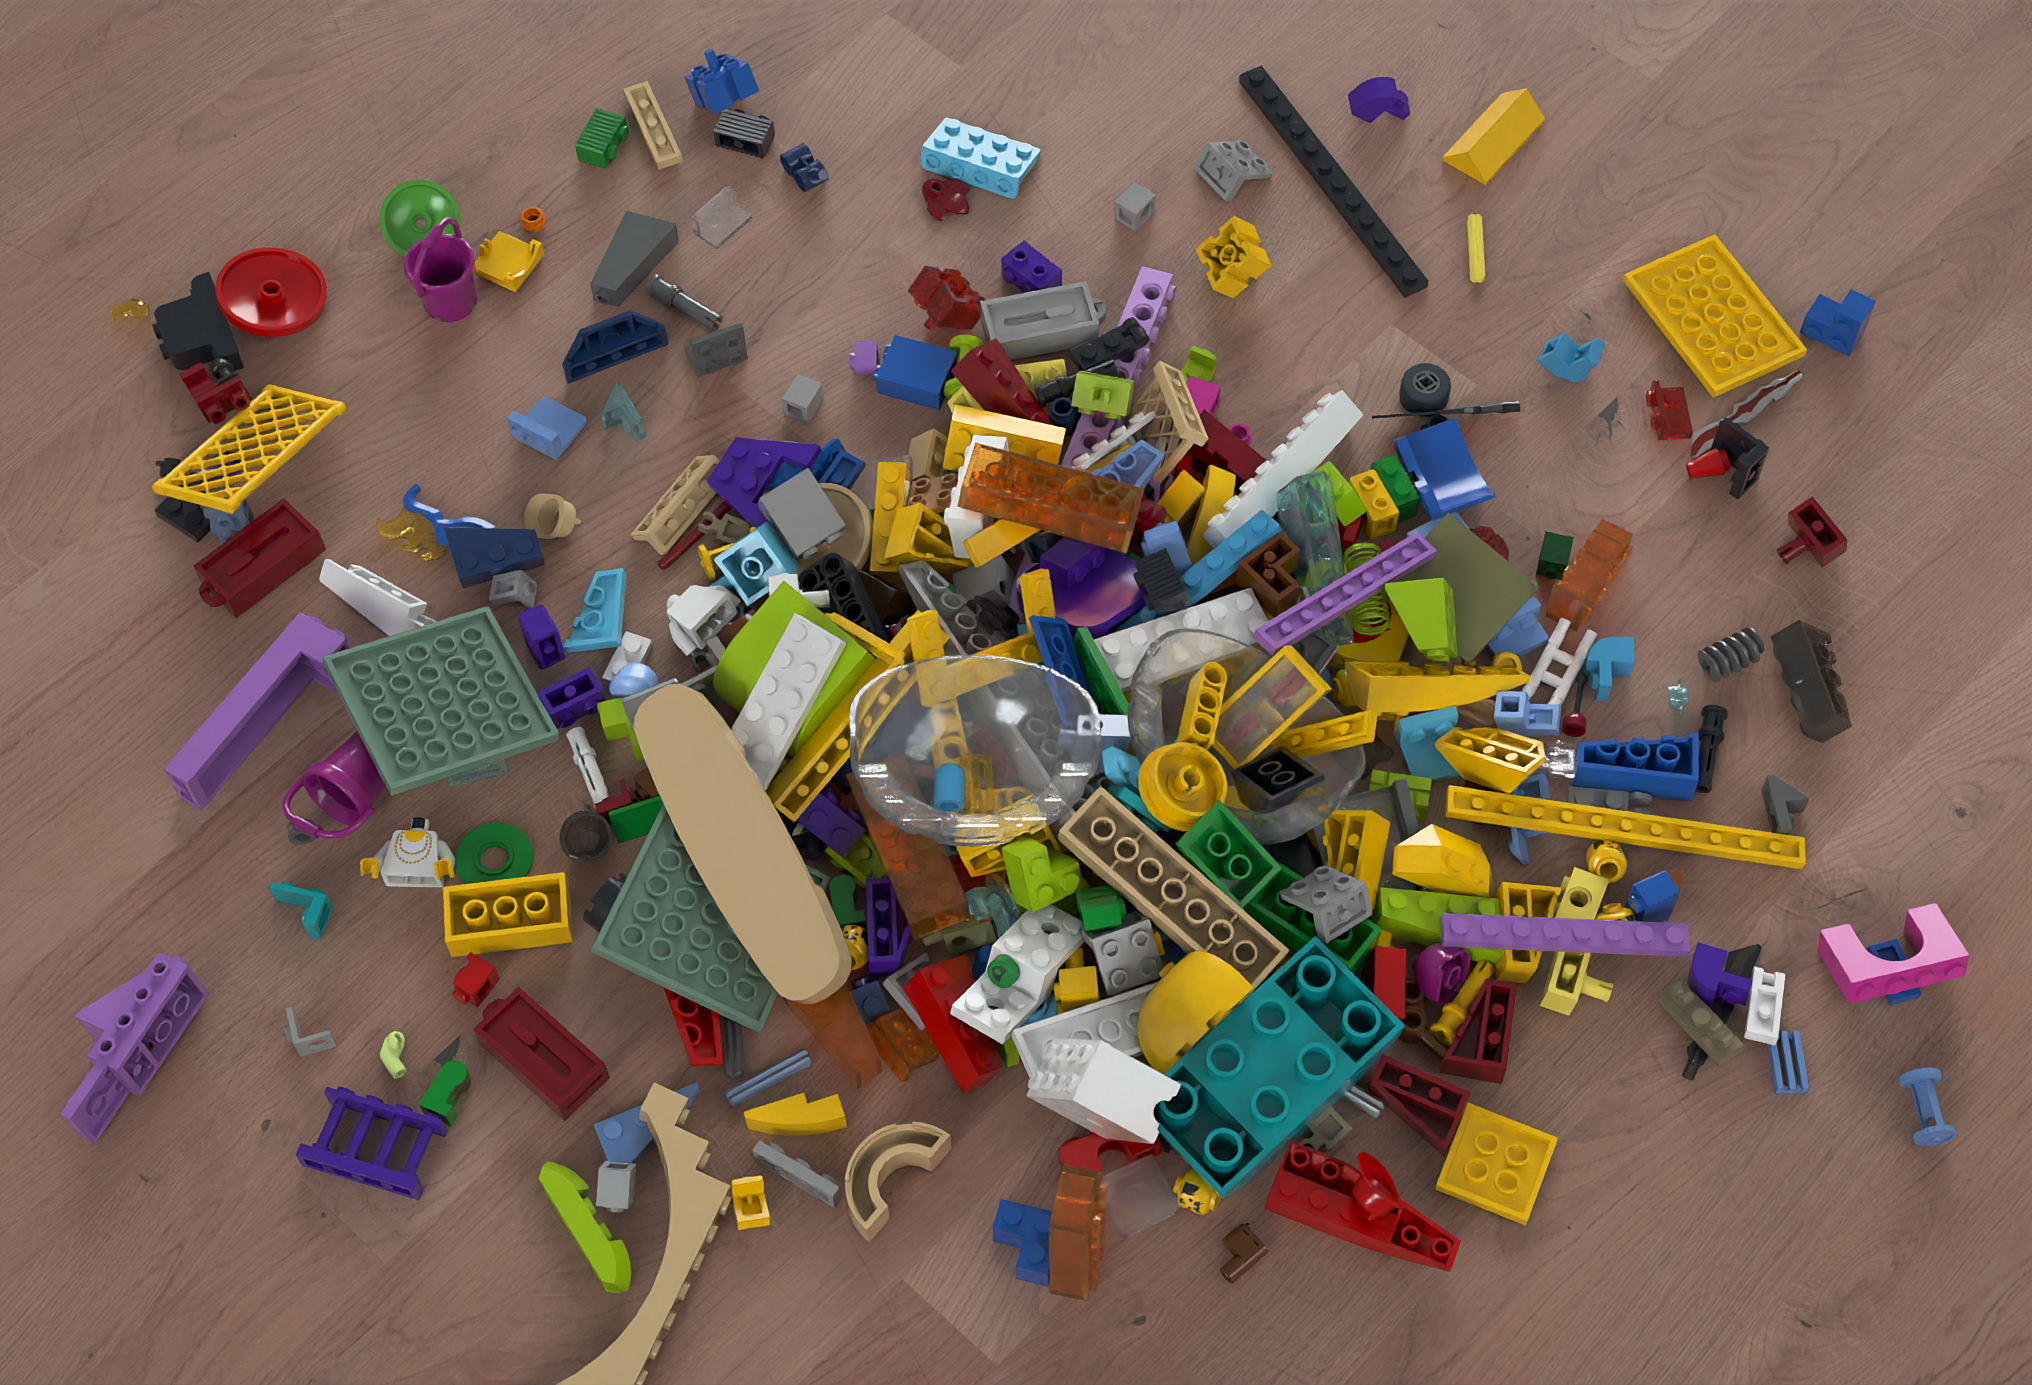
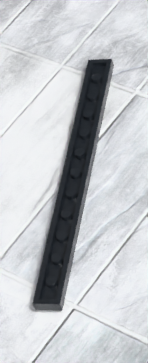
(1333, 182)

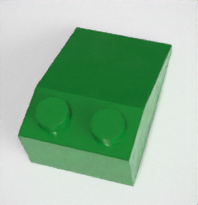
(1228, 854)

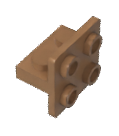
(933, 492)

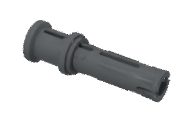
(674, 297)

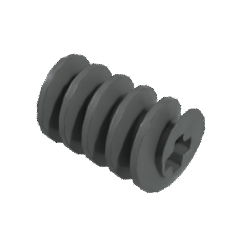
(1731, 654)

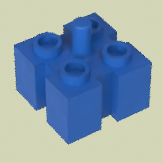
(720, 82)

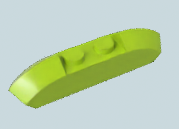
(606, 1257)

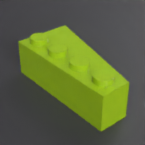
(1417, 916)

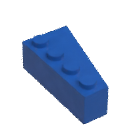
(1655, 767)

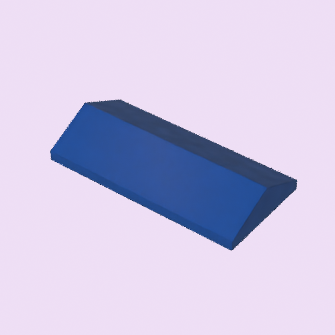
(1059, 648)

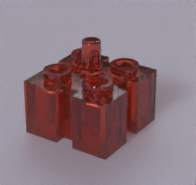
(947, 298)

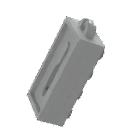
(1043, 320)

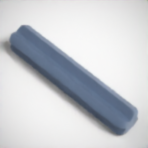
(768, 1077)

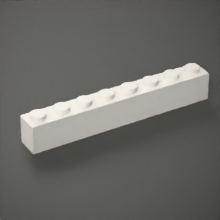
(1299, 456)

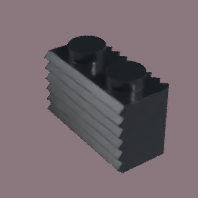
(744, 132)
(1162, 583)

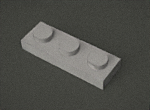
(798, 1173)

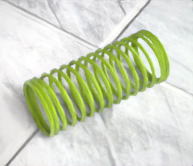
(1373, 613)

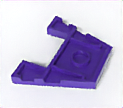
(750, 468)

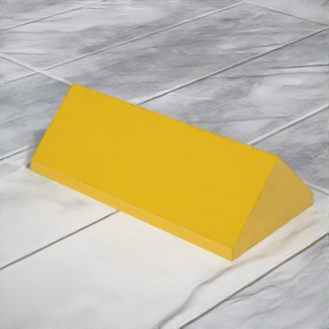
(1496, 135)

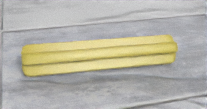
(1476, 248)

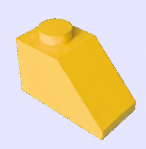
(1182, 499)

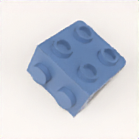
(547, 427)

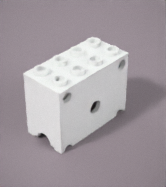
(1101, 1089)

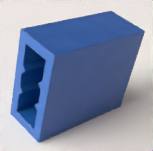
(915, 371)

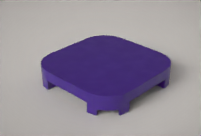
(1099, 600)

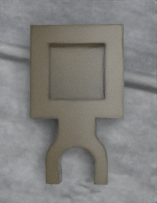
(728, 530)
(1327, 1130)

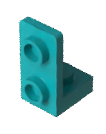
(316, 902)

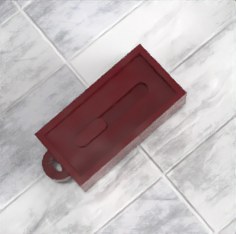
(258, 559)
(540, 1052)

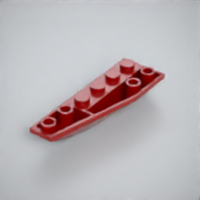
(1319, 1194)

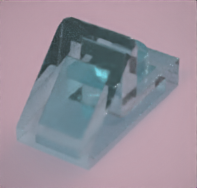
(621, 410)

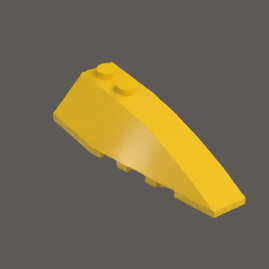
(1406, 688)

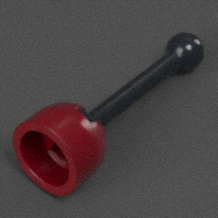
(1575, 723)

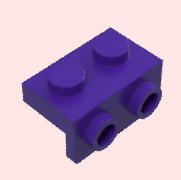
(833, 822)

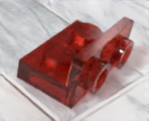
(1669, 412)

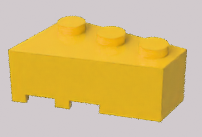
(990, 859)
(1523, 901)

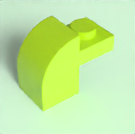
(617, 725)

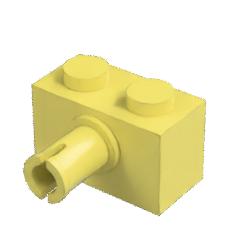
(1568, 980)

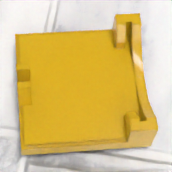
(507, 260)

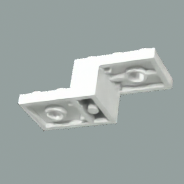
(1038, 961)

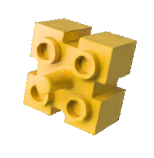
(1233, 257)

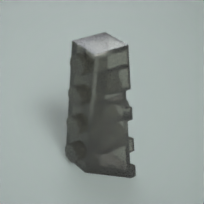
(1812, 680)

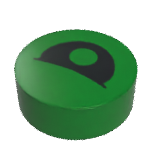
(1003, 971)

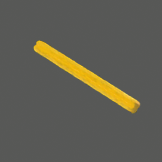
(869, 641)

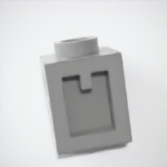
(512, 588)

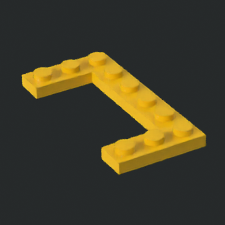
(1037, 601)

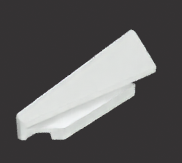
(375, 598)

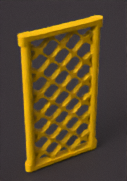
(169, 484)

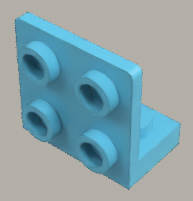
(1417, 739)

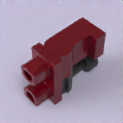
(220, 396)

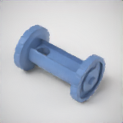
(1921, 1084)

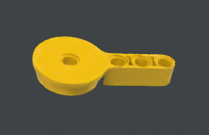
(1168, 767)

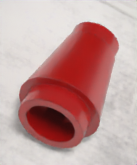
(1710, 464)

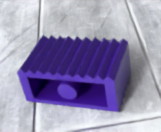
(1071, 561)
(541, 636)

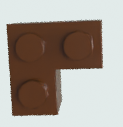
(1268, 574)

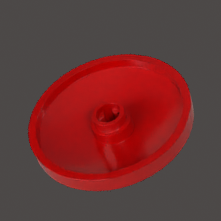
(271, 292)

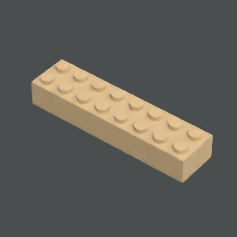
(1168, 888)

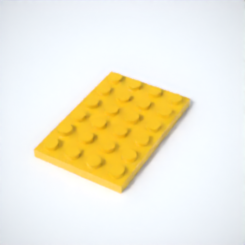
(1714, 315)

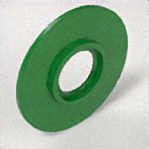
(493, 835)

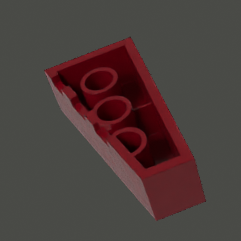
(997, 383)

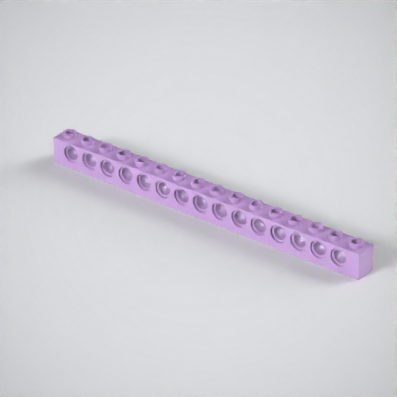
(1145, 303)

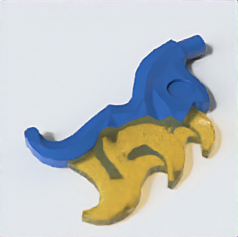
(424, 527)

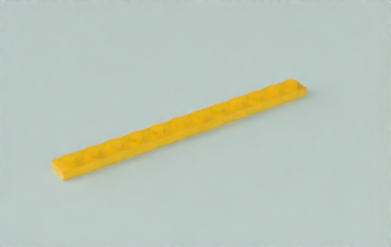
(1625, 827)

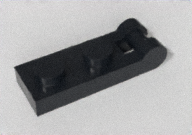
(1110, 345)

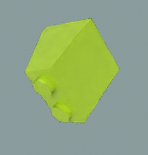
(1428, 615)

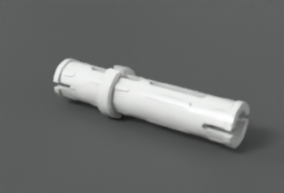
(586, 759)

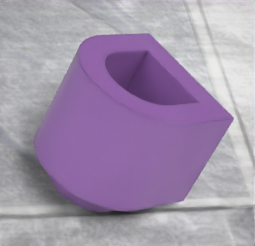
(865, 358)

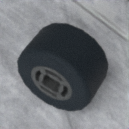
(1424, 388)

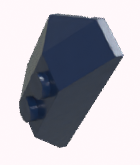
(612, 343)

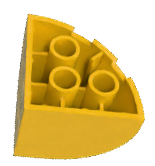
(1187, 1006)

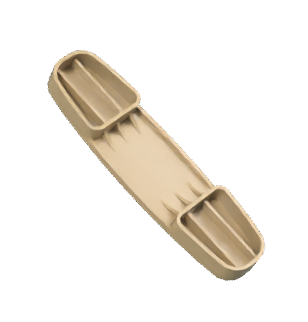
(741, 845)

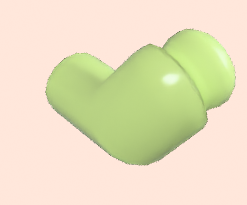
(391, 1052)

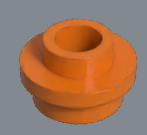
(532, 219)

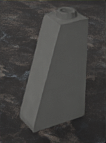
(631, 256)

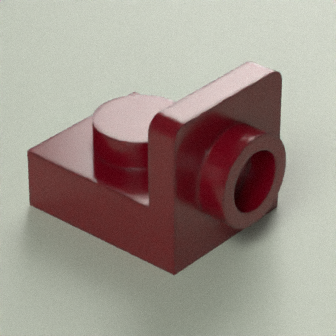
(611, 803)

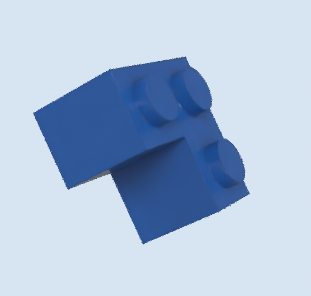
(1836, 323)
(1029, 1230)

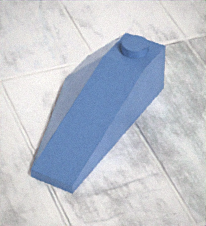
(1133, 465)

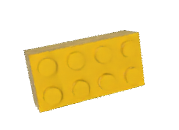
(1023, 436)
(507, 914)

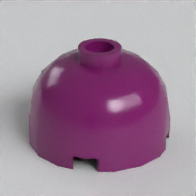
(1440, 970)

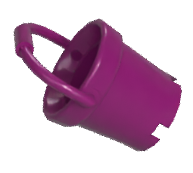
(443, 272)
(342, 787)

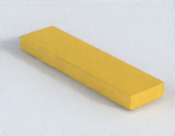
(1330, 734)

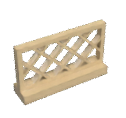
(1179, 409)

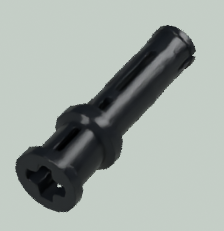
(1062, 387)
(1710, 736)

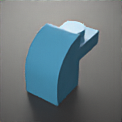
(1568, 359)
(1606, 659)

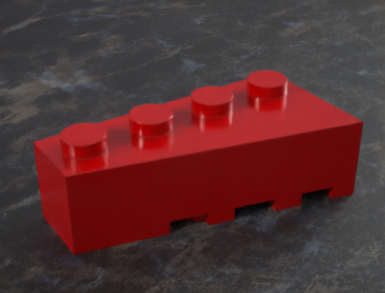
(966, 1051)

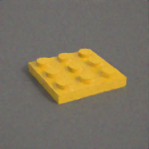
(1496, 1163)

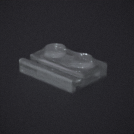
(1558, 757)

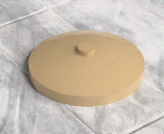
(857, 536)

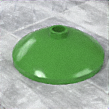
(413, 202)

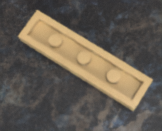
(653, 125)

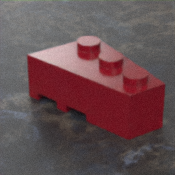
(1225, 452)
(1484, 1037)
(1421, 1100)

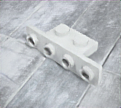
(1120, 437)

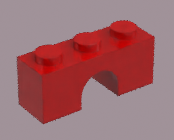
(1087, 1150)

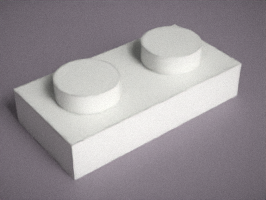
(632, 650)

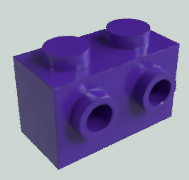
(1029, 269)
(572, 698)

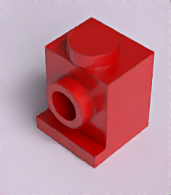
(474, 981)

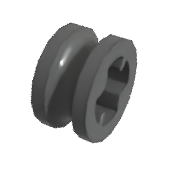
(297, 836)

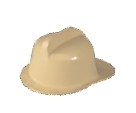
(550, 516)

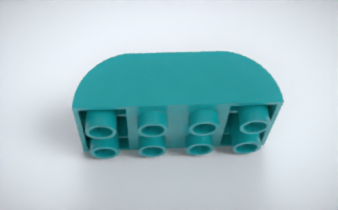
(1273, 1068)

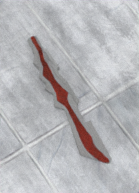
(1745, 411)

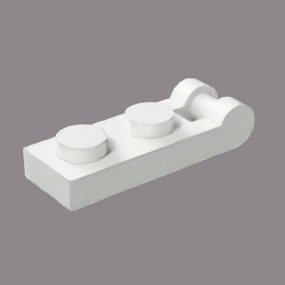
(1764, 1006)

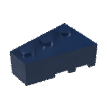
(492, 552)

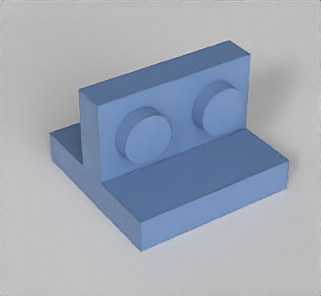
(1521, 633)

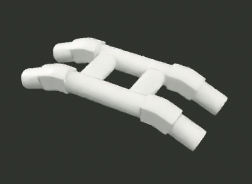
(1552, 652)

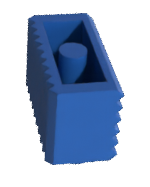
(1653, 898)

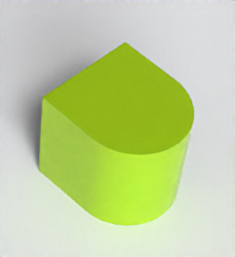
(755, 643)

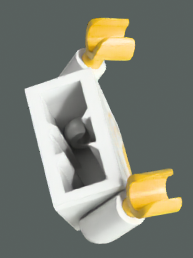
(412, 858)

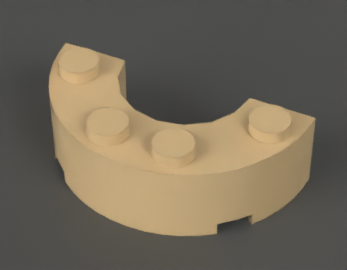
(878, 1157)

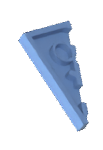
(627, 1137)

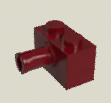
(1814, 533)

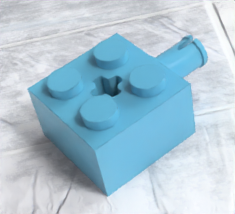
(743, 571)

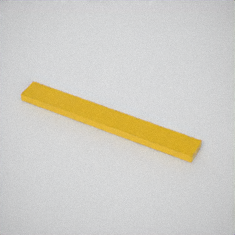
(1006, 534)

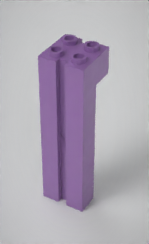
(254, 708)

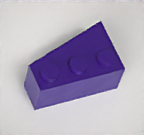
(886, 929)

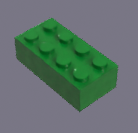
(1296, 926)

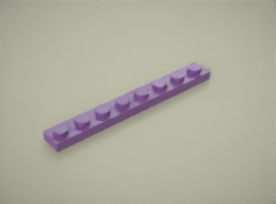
(1344, 594)
(1565, 935)

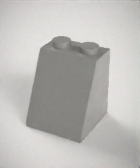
(802, 515)

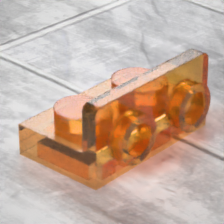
(902, 1044)

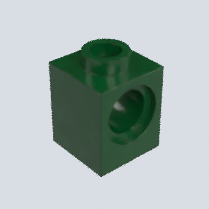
(1554, 555)

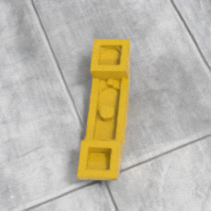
(1218, 489)

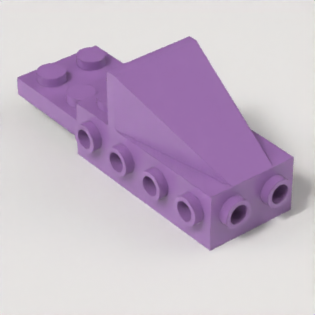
(124, 1023)

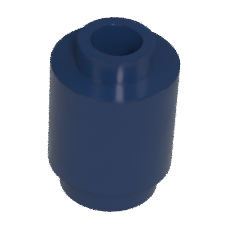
(1063, 415)

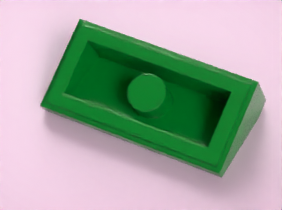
(635, 819)

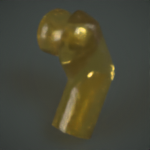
(131, 308)

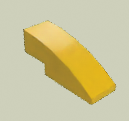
(797, 1117)

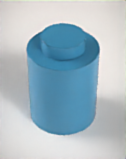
(949, 788)

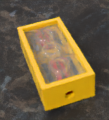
(1267, 707)

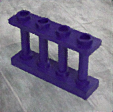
(376, 1172)

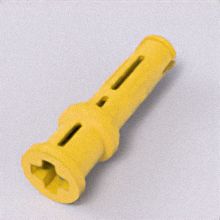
(1457, 1010)

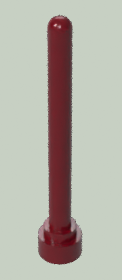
(691, 538)

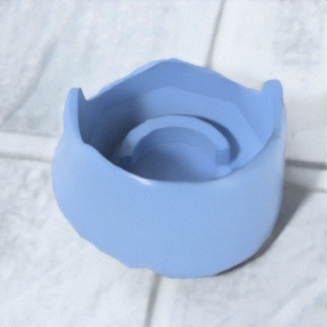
(631, 680)

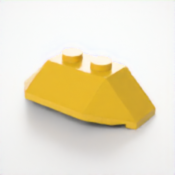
(1491, 756)
(1444, 863)

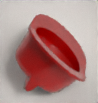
(1375, 1188)

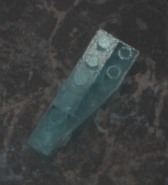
(1311, 523)

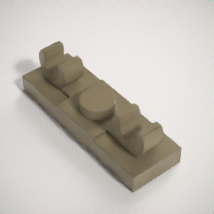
(1700, 1023)

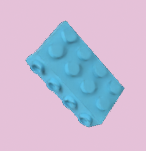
(978, 157)

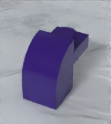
(1378, 96)
(1709, 980)

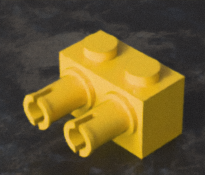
(1076, 984)

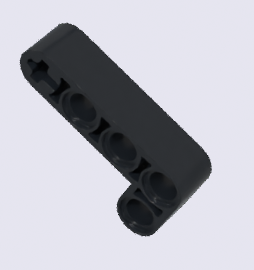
(840, 582)

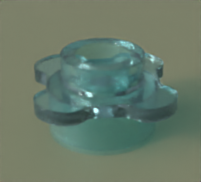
(1678, 696)

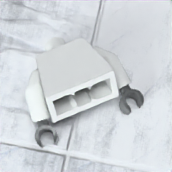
(700, 616)

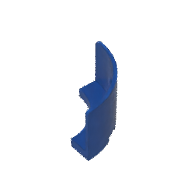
(1442, 469)

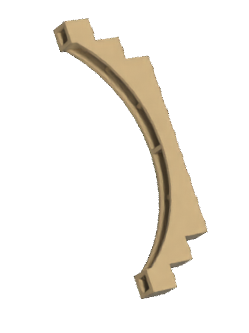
(693, 1209)

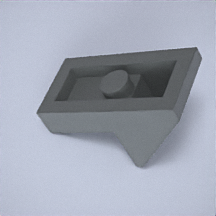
(1781, 803)

